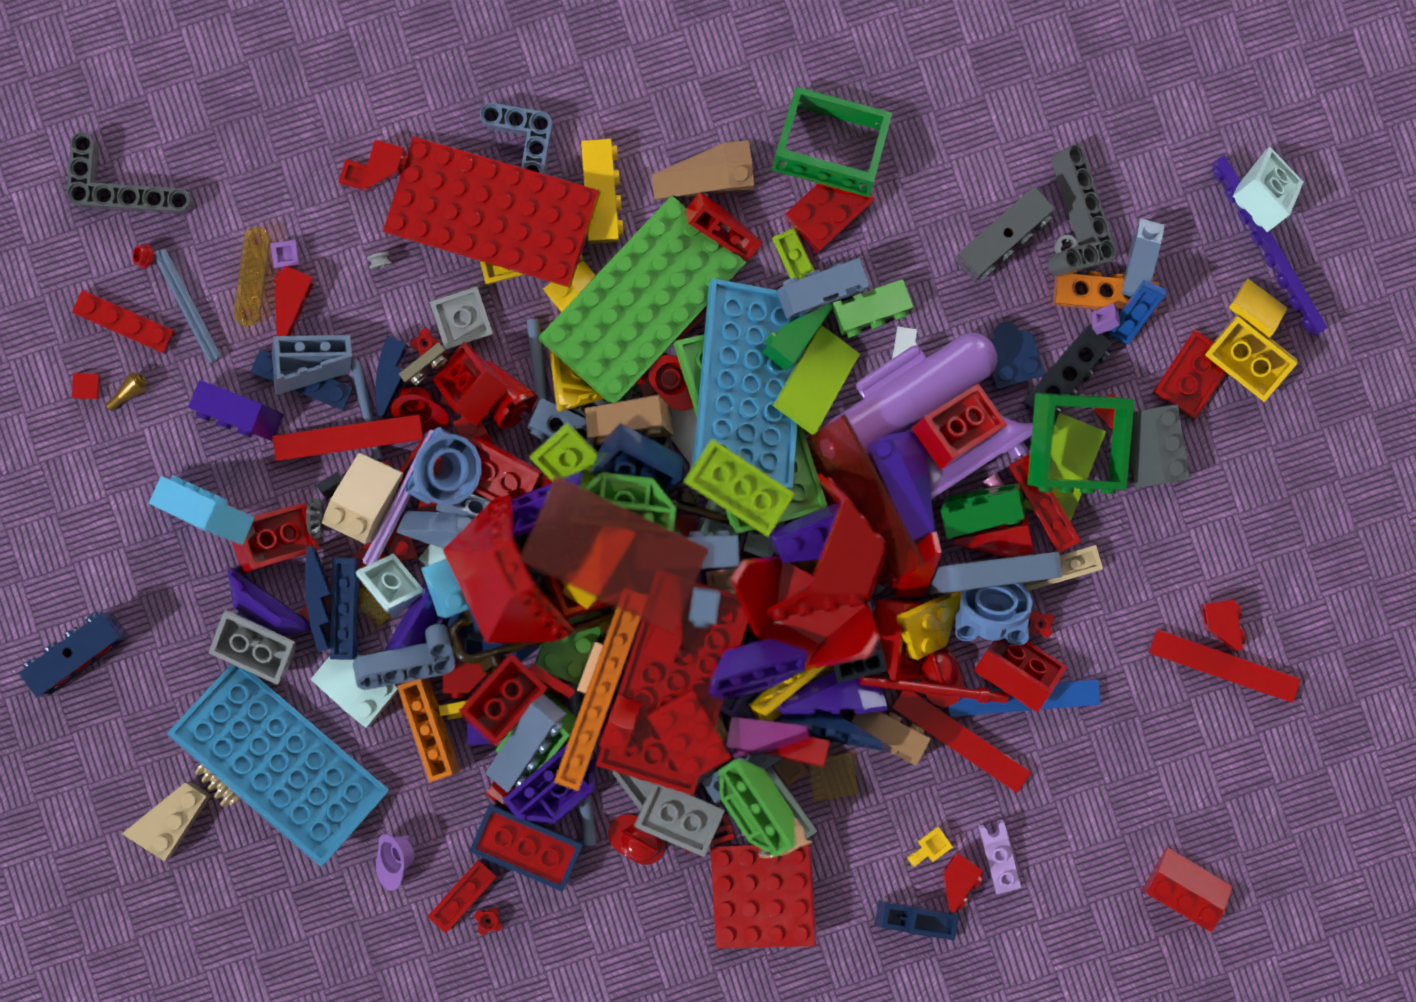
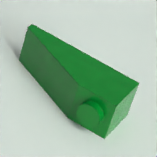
(791, 339)

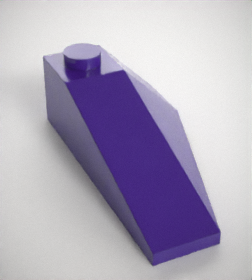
(904, 472)
(832, 696)

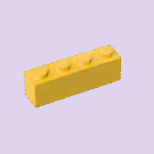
(600, 175)

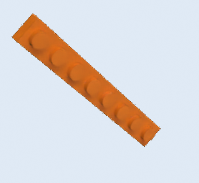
(597, 699)

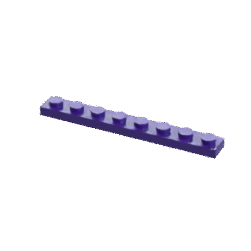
(1273, 254)

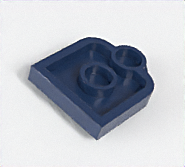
(1016, 356)

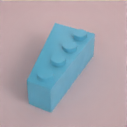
(201, 509)

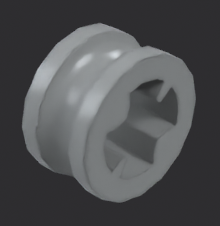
(1058, 244)
(379, 260)

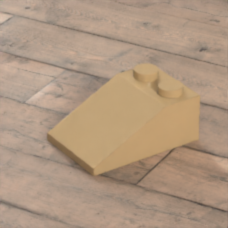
(362, 498)

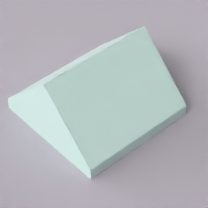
(390, 584)

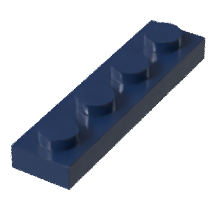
(327, 391)
(344, 609)

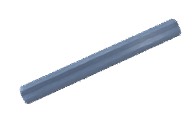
(187, 306)

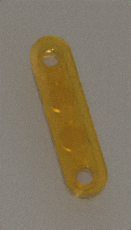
(251, 276)

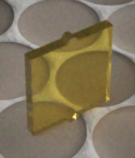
(835, 779)

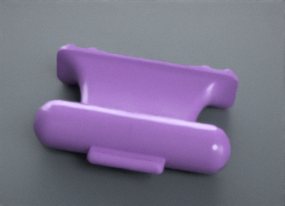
(916, 385)

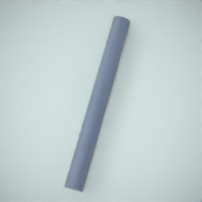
(364, 402)

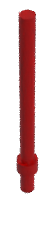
(982, 695)

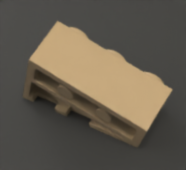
(169, 821)

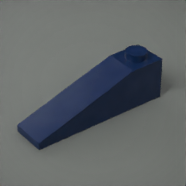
(835, 729)

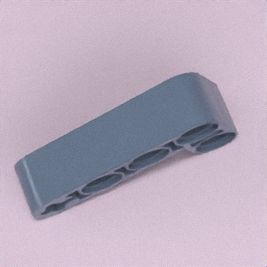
(407, 663)

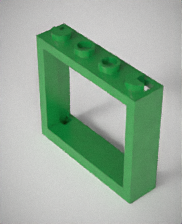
(825, 171)
(1042, 443)

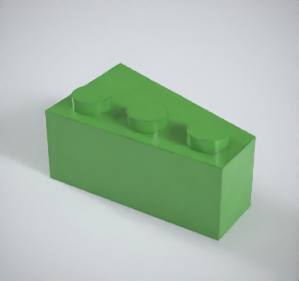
(872, 308)

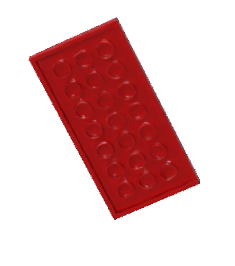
(492, 212)
(657, 682)

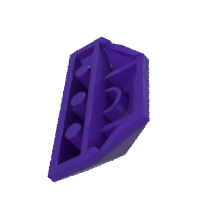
(528, 506)
(262, 607)
(415, 622)
(755, 668)
(545, 800)

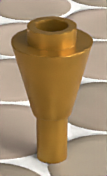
(132, 386)

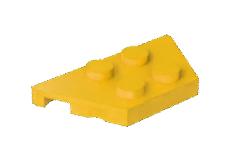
(569, 387)
(929, 624)

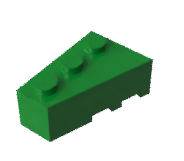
(982, 509)

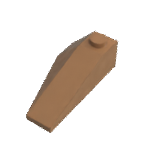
(714, 171)

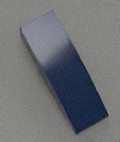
(387, 377)
(916, 920)

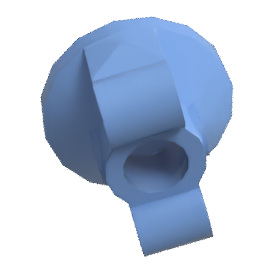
(459, 471)
(995, 613)

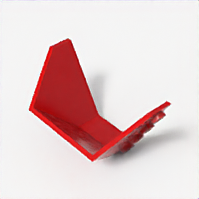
(846, 567)
(499, 584)
(824, 635)

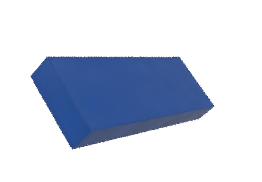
(1137, 311)

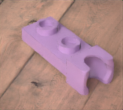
(1000, 858)

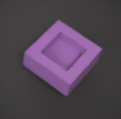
(285, 254)
(1105, 318)

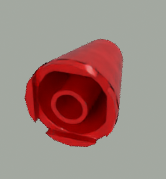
(515, 401)

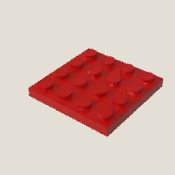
(762, 898)

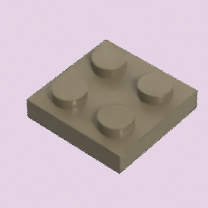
(417, 371)

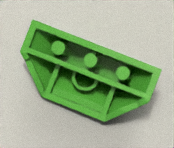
(637, 495)
(757, 806)

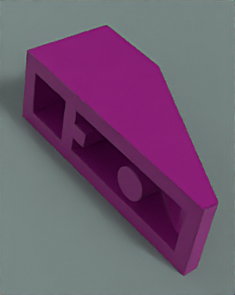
(758, 737)

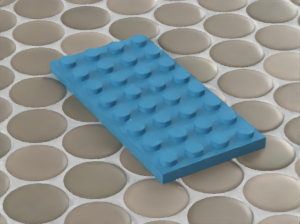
(742, 382)
(278, 763)

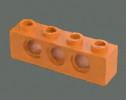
(1066, 295)
(429, 729)

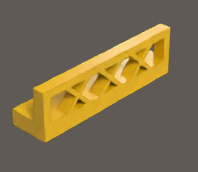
(765, 705)

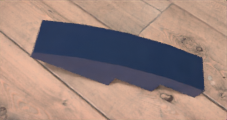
(317, 589)

